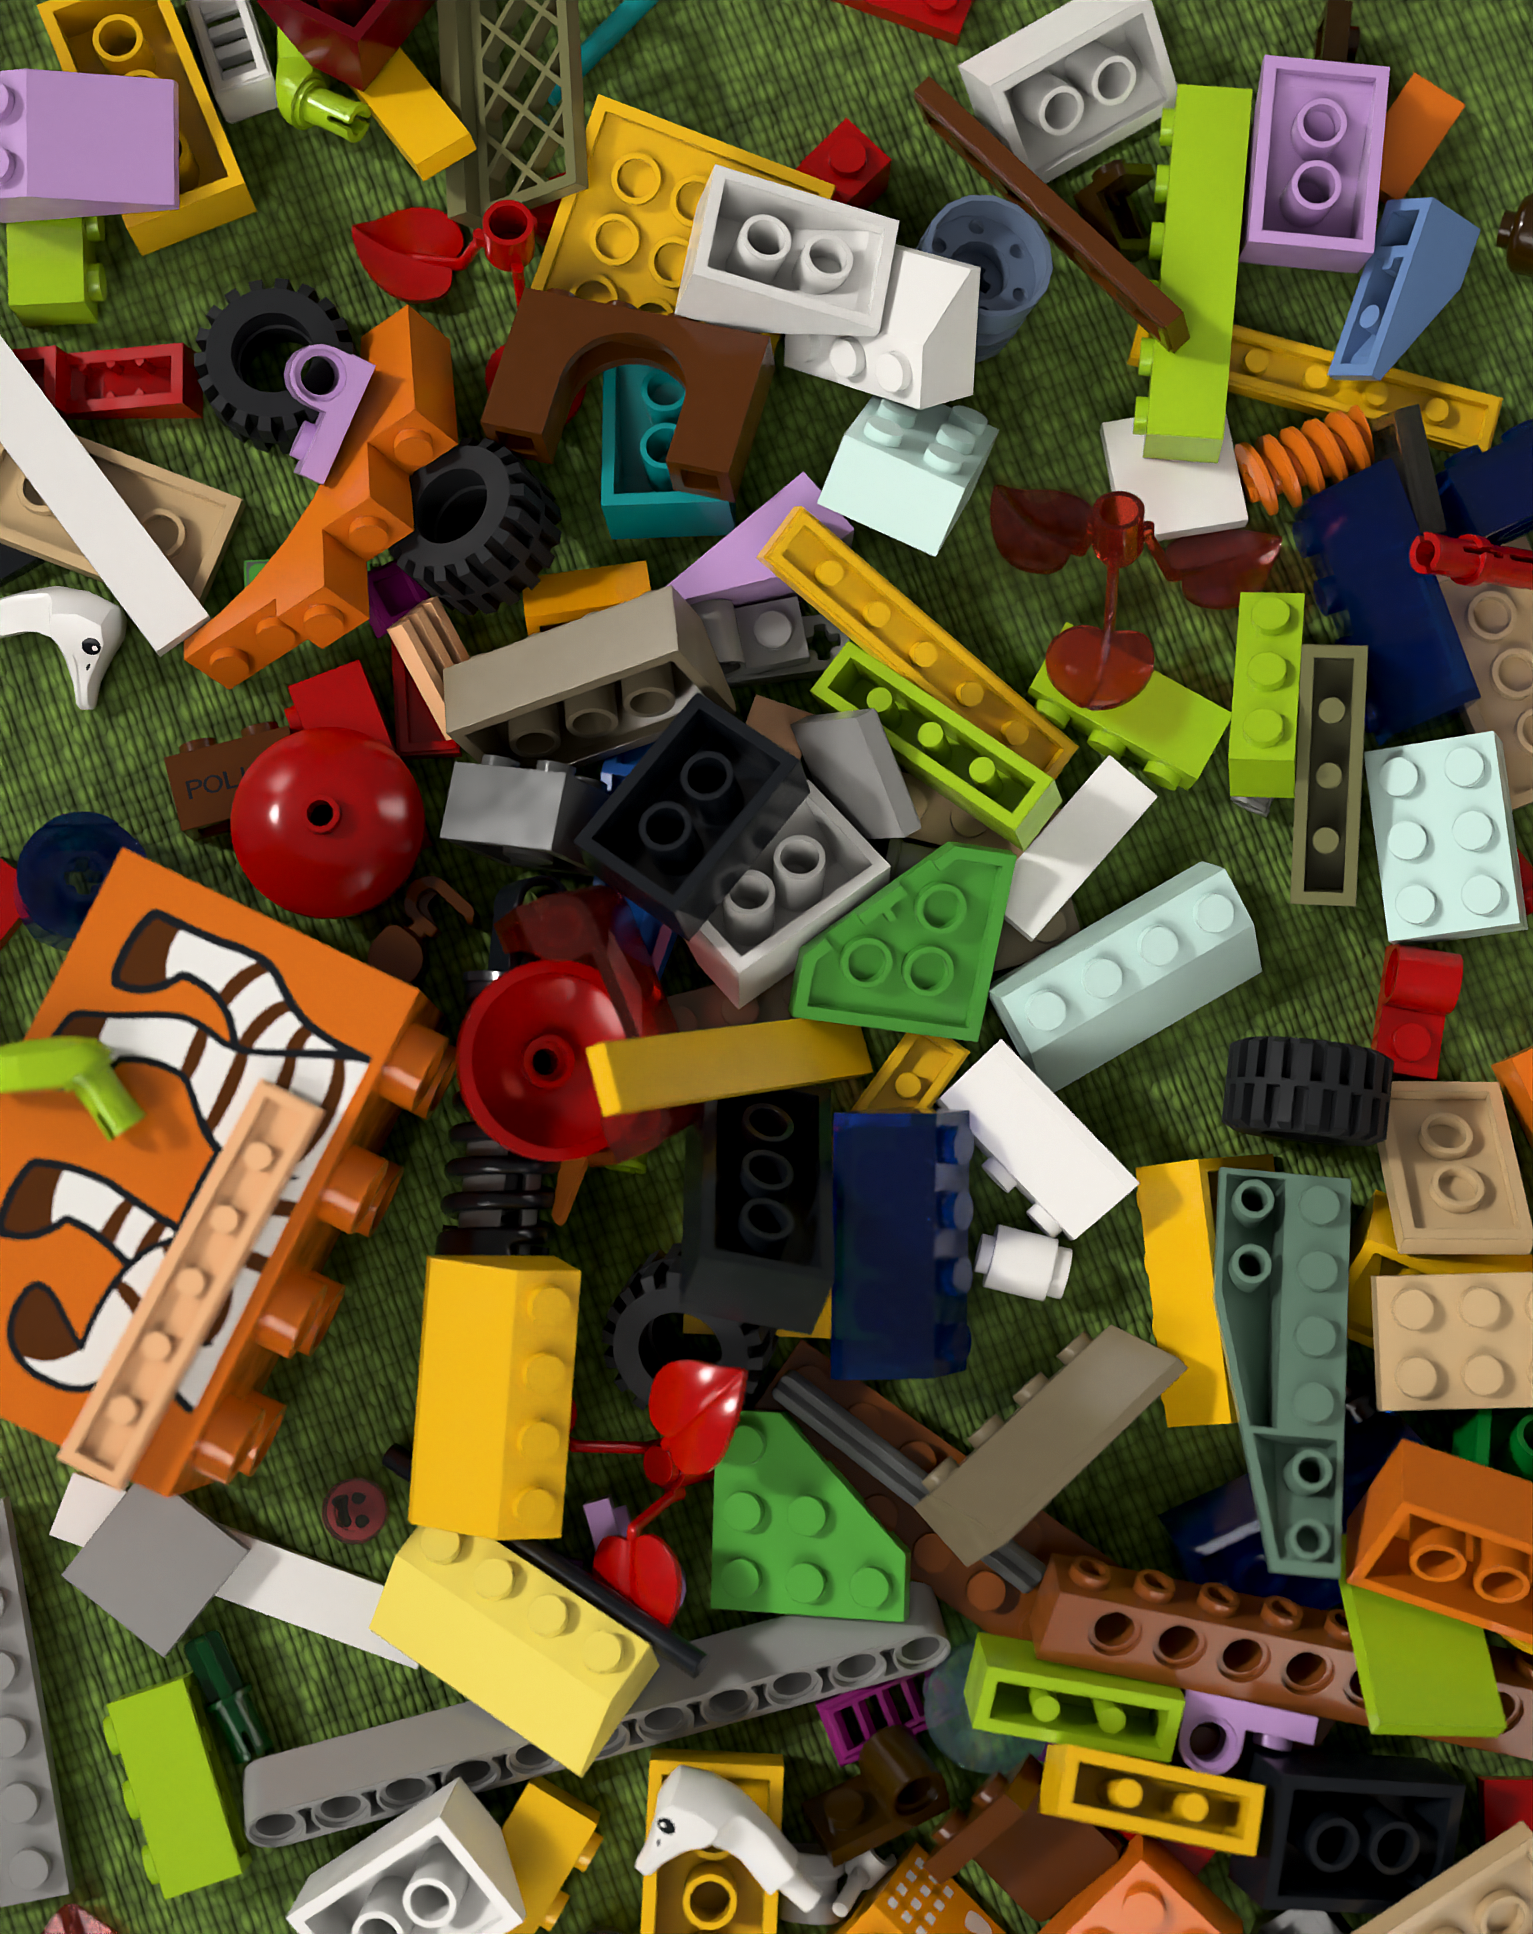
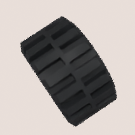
(246, 329)
(478, 528)
(1308, 1091)
(644, 1345)

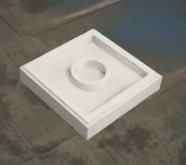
(1176, 494)

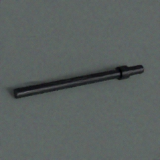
(543, 1557)

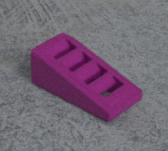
(829, 1711)

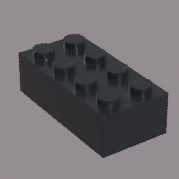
(759, 1209)

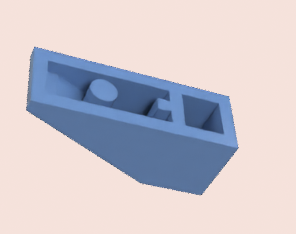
(1404, 285)

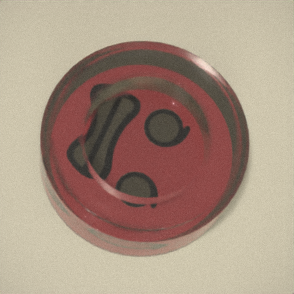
(355, 1510)

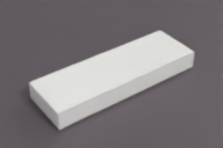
(1074, 845)

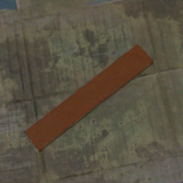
(1055, 217)

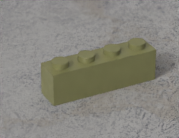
(1329, 774)

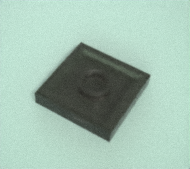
(1403, 438)

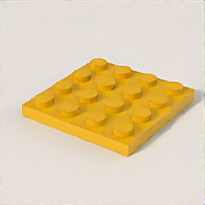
(636, 218)

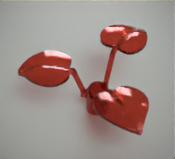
(1107, 666)

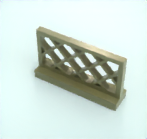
(473, 90)

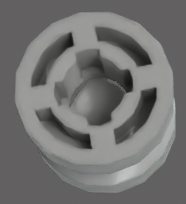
(818, 1869)

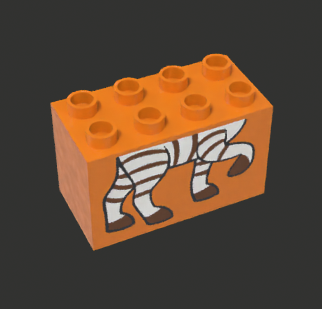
(197, 1012)

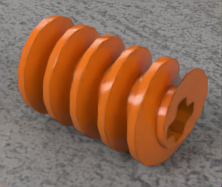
(1304, 458)

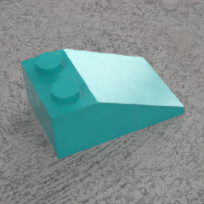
(636, 486)

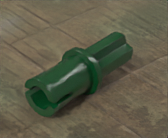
(226, 1695)

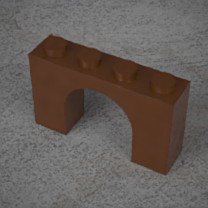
(568, 340)

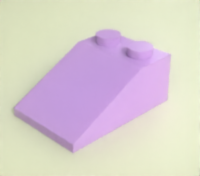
(86, 145)
(1314, 164)
(731, 565)

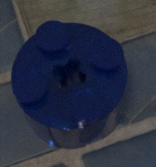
(47, 863)

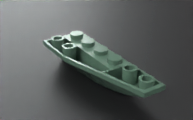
(1285, 1350)

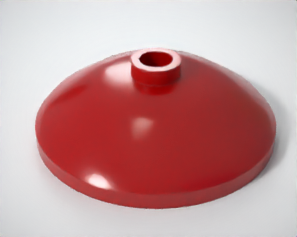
(354, 857)
(525, 1011)

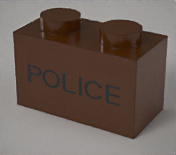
(209, 773)

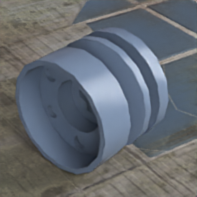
(1011, 257)

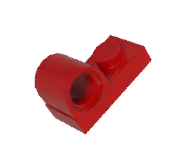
(1413, 999)

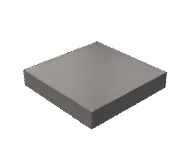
(857, 771)
(156, 1565)

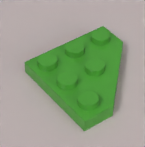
(913, 951)
(799, 1532)

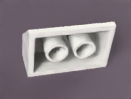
(1072, 83)
(923, 340)
(788, 896)
(1037, 1145)
(420, 1874)

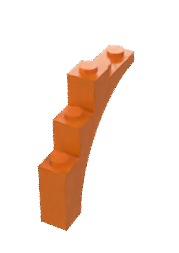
(319, 574)

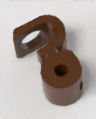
(402, 949)

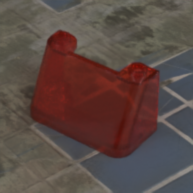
(600, 931)

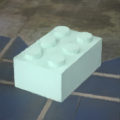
(909, 469)
(1445, 840)

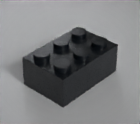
(693, 815)
(1347, 1829)

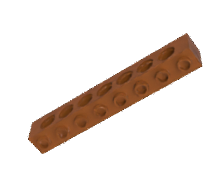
(1232, 1645)

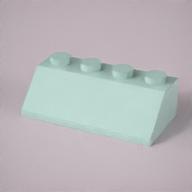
(1128, 975)

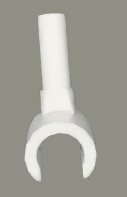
(862, 1874)

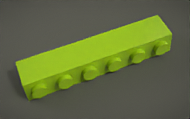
(1196, 271)

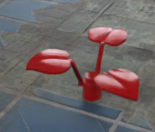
(418, 248)
(698, 1414)

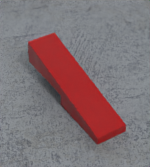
(118, 382)

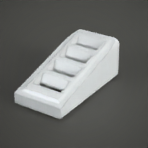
(244, 89)

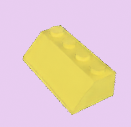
(513, 1642)

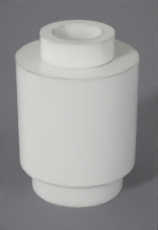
(1023, 1263)

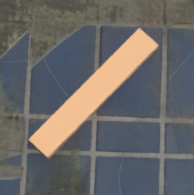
(191, 1285)

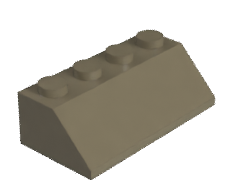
(586, 684)
(1045, 1441)

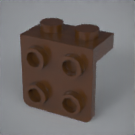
(1028, 1854)

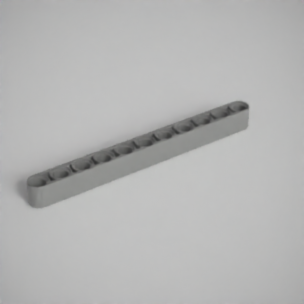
(747, 1676)

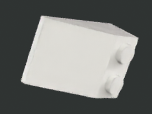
(784, 260)

